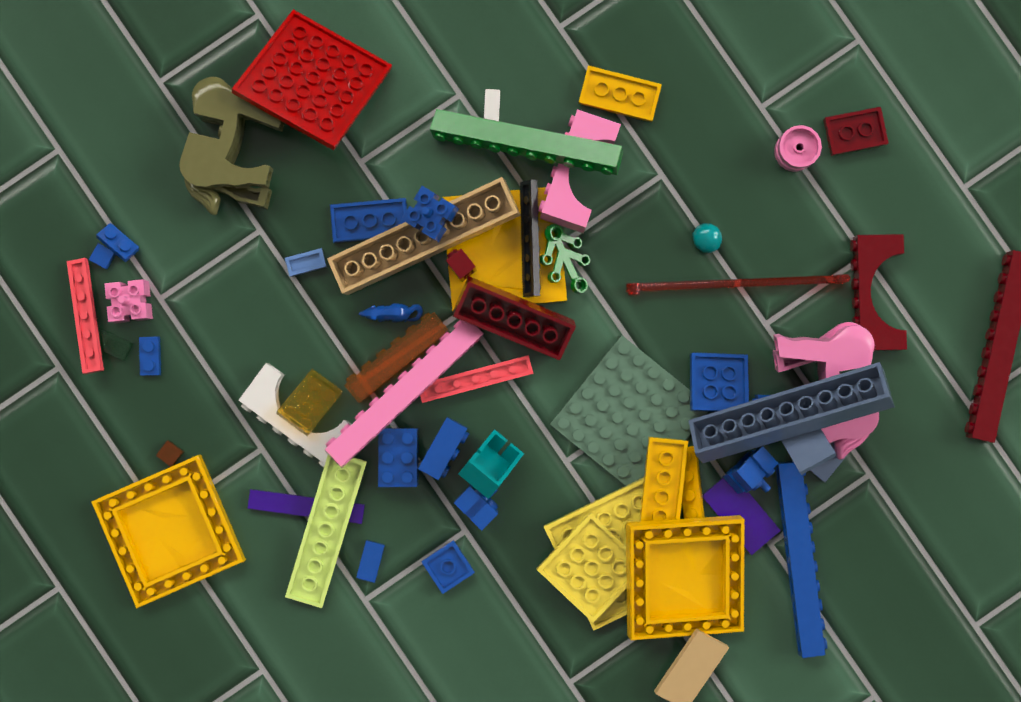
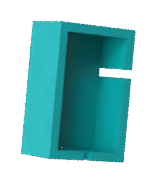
(487, 468)

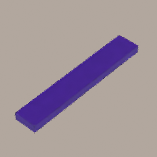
(292, 504)

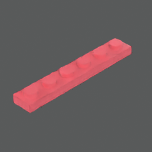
(85, 316)
(478, 378)

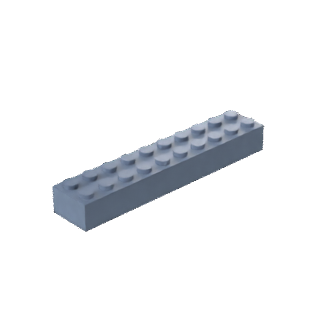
(791, 413)

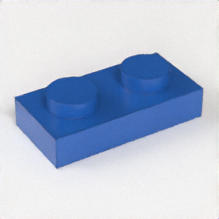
(117, 242)
(149, 356)

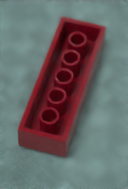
(514, 318)

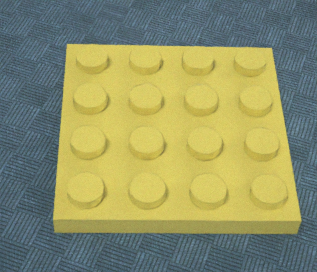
(588, 567)

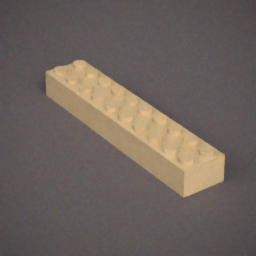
(407, 246)

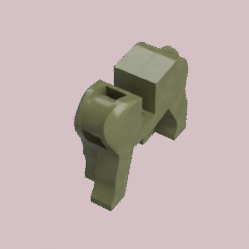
(209, 161)

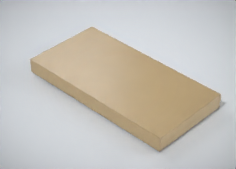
(691, 668)

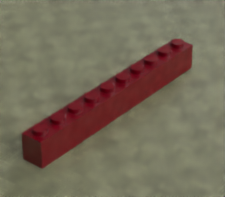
(998, 353)

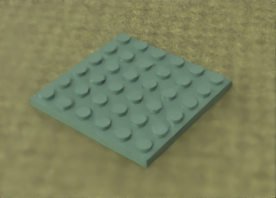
(622, 407)

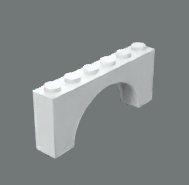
(263, 399)

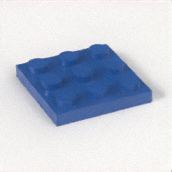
(718, 381)

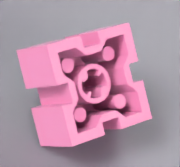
(128, 301)

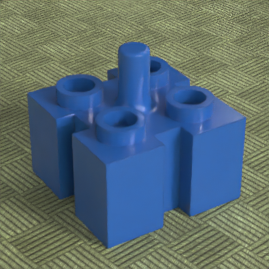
(430, 213)
(751, 470)
(477, 507)

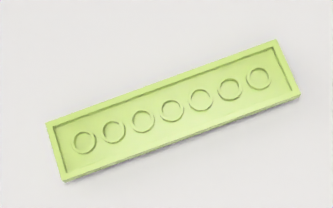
(325, 531)

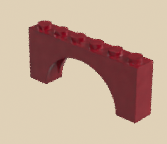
(868, 255)

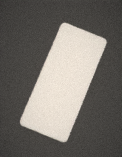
(492, 104)

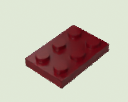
(855, 131)

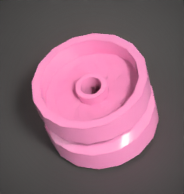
(808, 148)

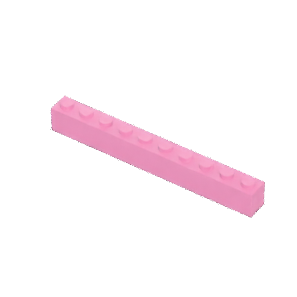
(403, 393)

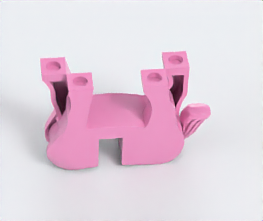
(840, 349)

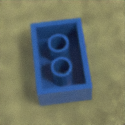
(444, 449)
(398, 457)

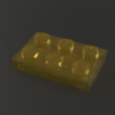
(309, 402)

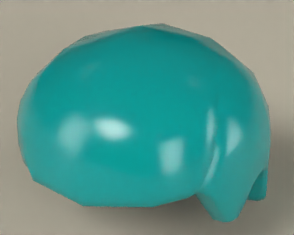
(707, 237)

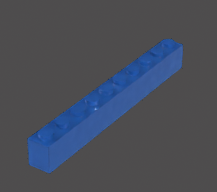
(800, 560)

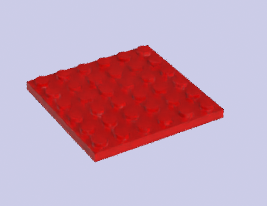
(312, 79)

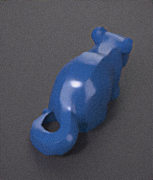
(395, 312)

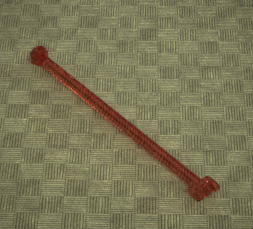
(635, 288)

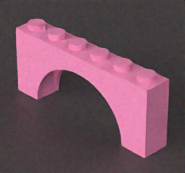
(561, 205)

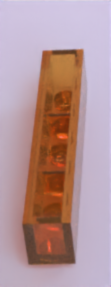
(397, 357)

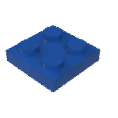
(448, 566)

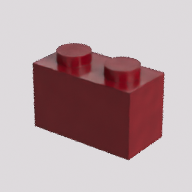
(460, 264)

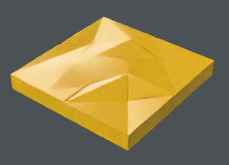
(499, 259)
(168, 531)
(685, 577)

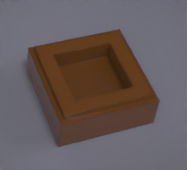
(169, 453)

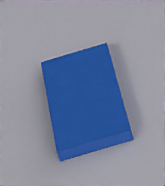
(365, 219)

